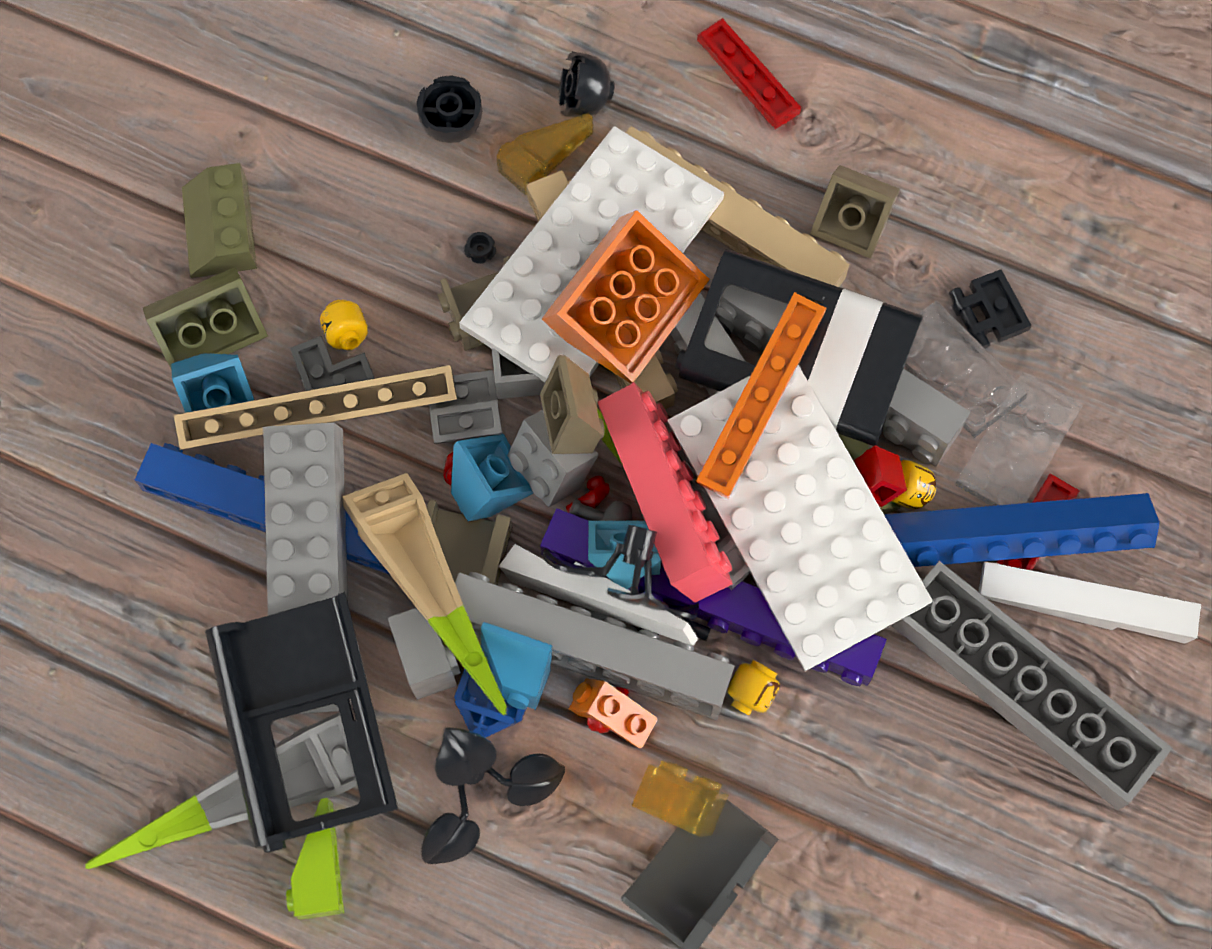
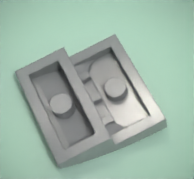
(471, 414)

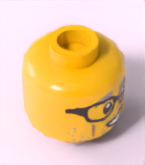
(343, 325)

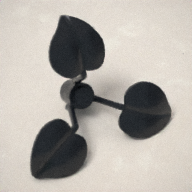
(638, 552)
(464, 760)

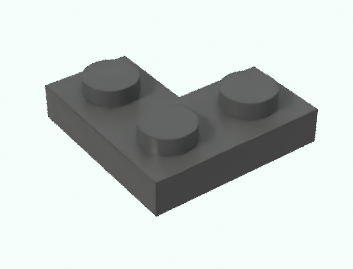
(318, 369)

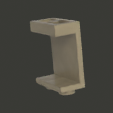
(459, 301)
(473, 544)

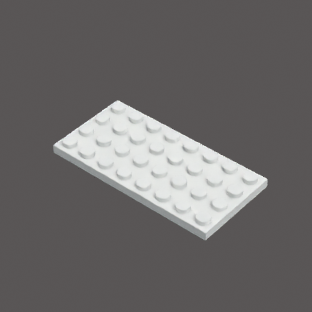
(612, 182)
(807, 525)

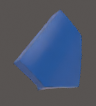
(479, 711)

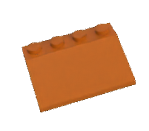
(626, 297)

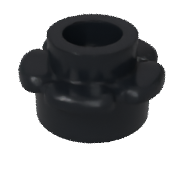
(477, 240)

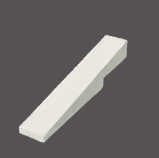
(590, 593)
(1091, 602)

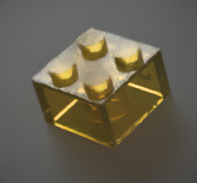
(681, 799)

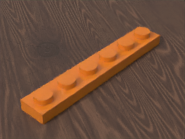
(761, 395)

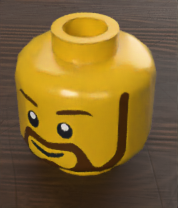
(919, 483)
(753, 687)

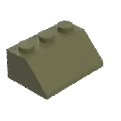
(218, 221)
(205, 319)

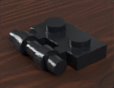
(998, 304)

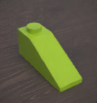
(317, 875)

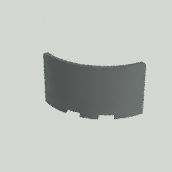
(695, 876)

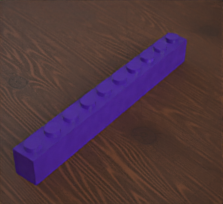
(735, 610)

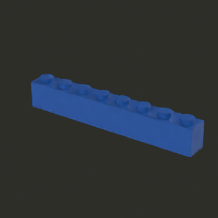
(223, 493)
(1027, 530)

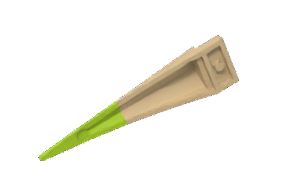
(402, 537)

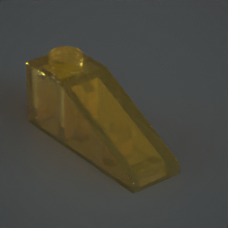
(541, 150)

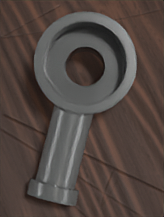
(615, 512)

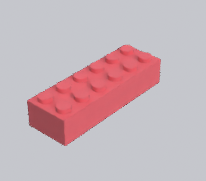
(665, 493)

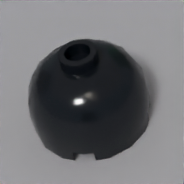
(584, 85)
(449, 109)

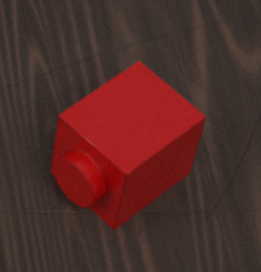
(882, 474)

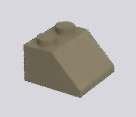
(854, 211)
(571, 409)

